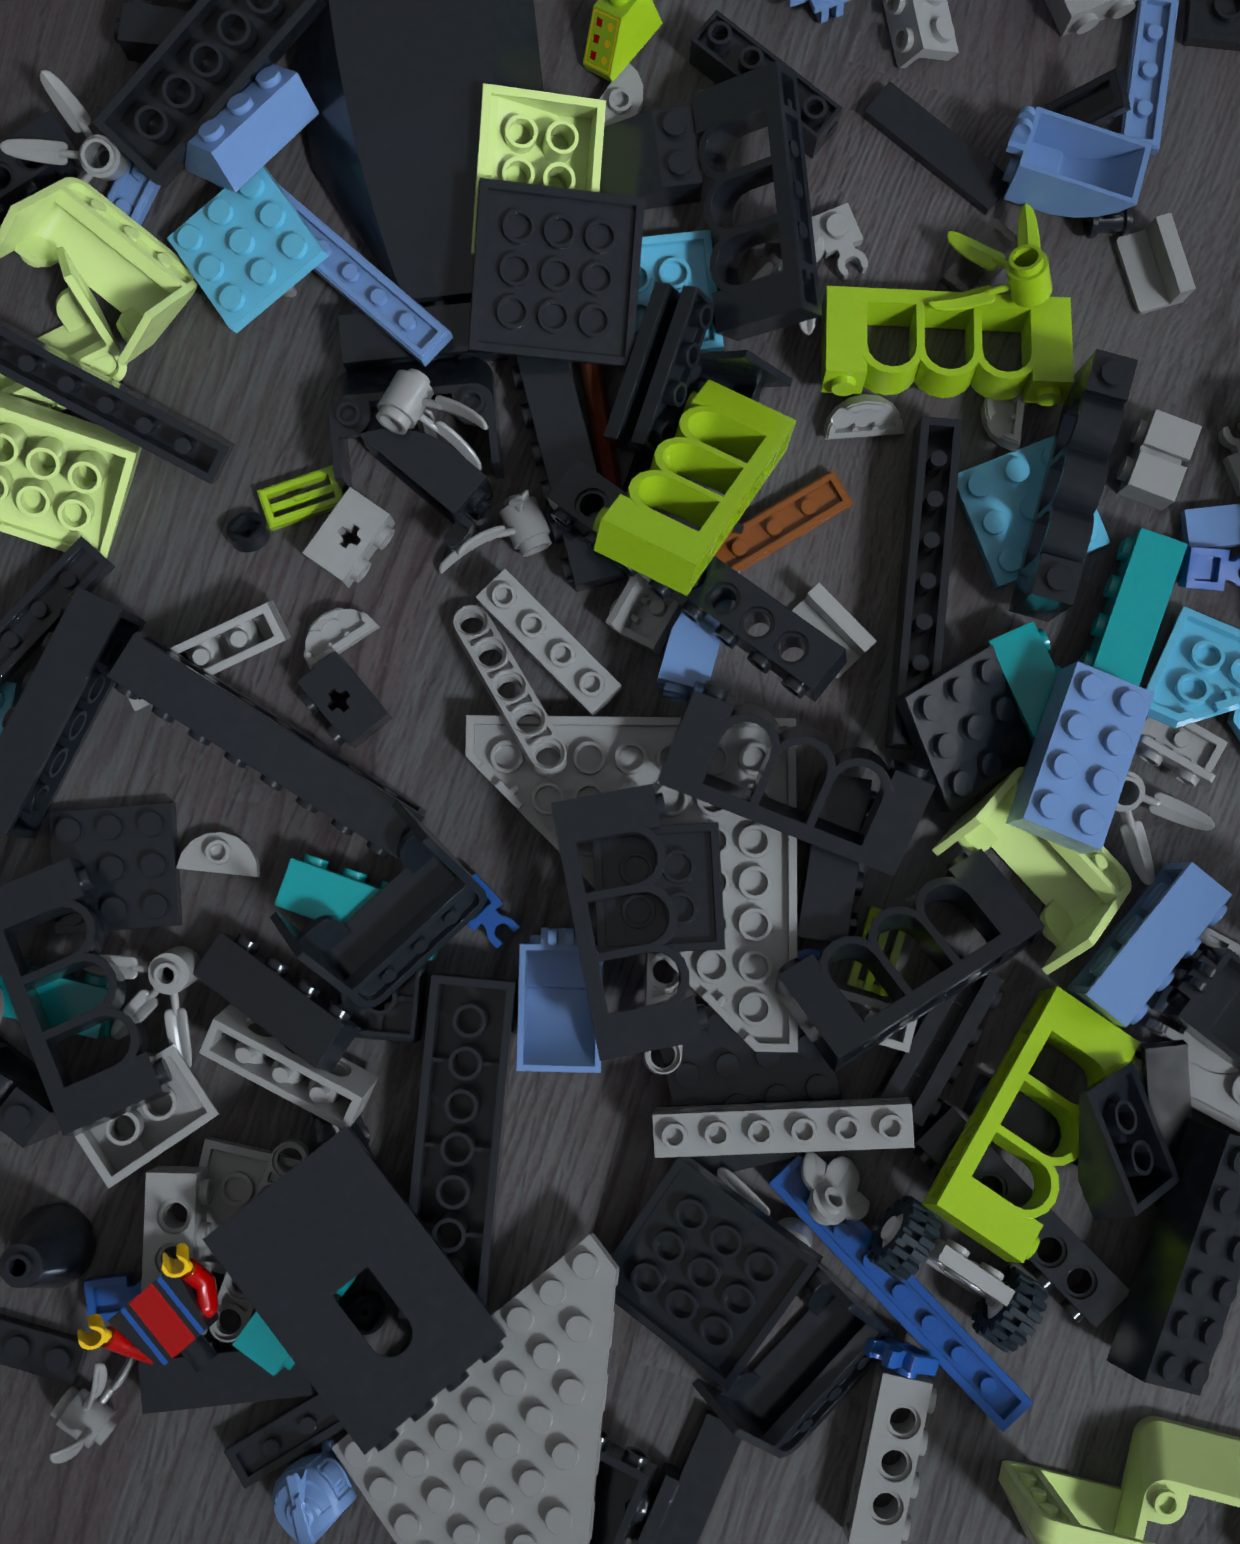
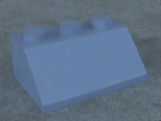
(251, 128)

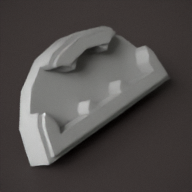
(623, 96)
(863, 417)
(1003, 421)
(336, 632)
(220, 854)

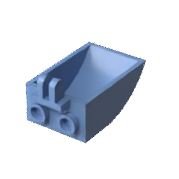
(1072, 166)
(689, 656)
(554, 1007)

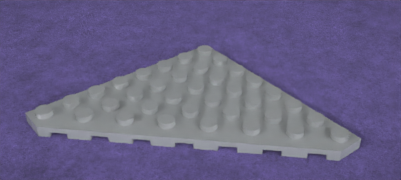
(755, 859)
(520, 1437)

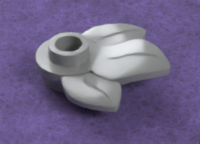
(833, 1190)

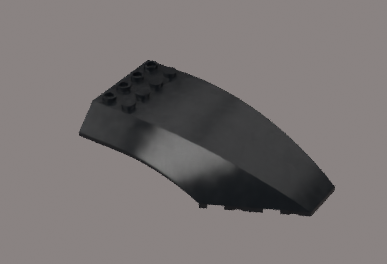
(403, 123)

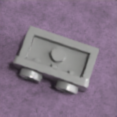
(920, 30)
(643, 615)
(1184, 749)

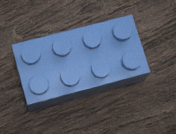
(1080, 758)
(1149, 943)

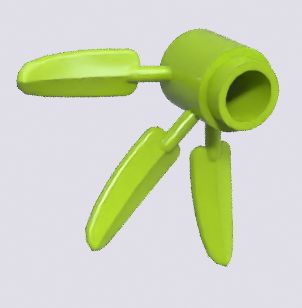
(1026, 269)

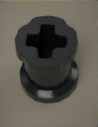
(1119, 222)

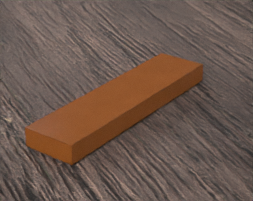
(785, 522)

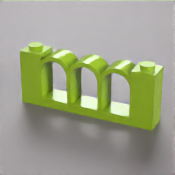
(849, 366)
(664, 547)
(972, 1206)

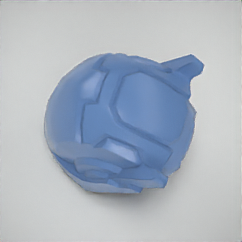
(312, 1495)

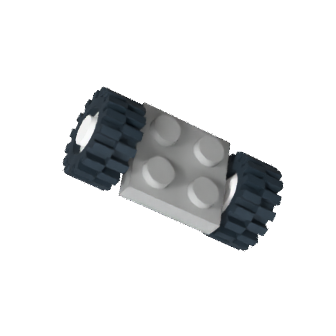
(1009, 1297)

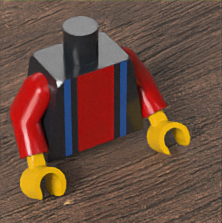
(163, 1317)

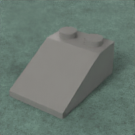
(146, 1132)

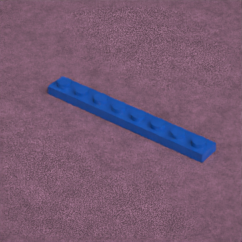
(913, 1307)

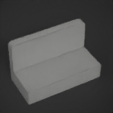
(1155, 266)
(836, 622)

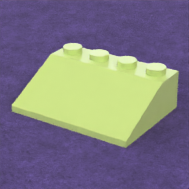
(539, 139)
(61, 476)

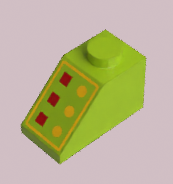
(617, 34)

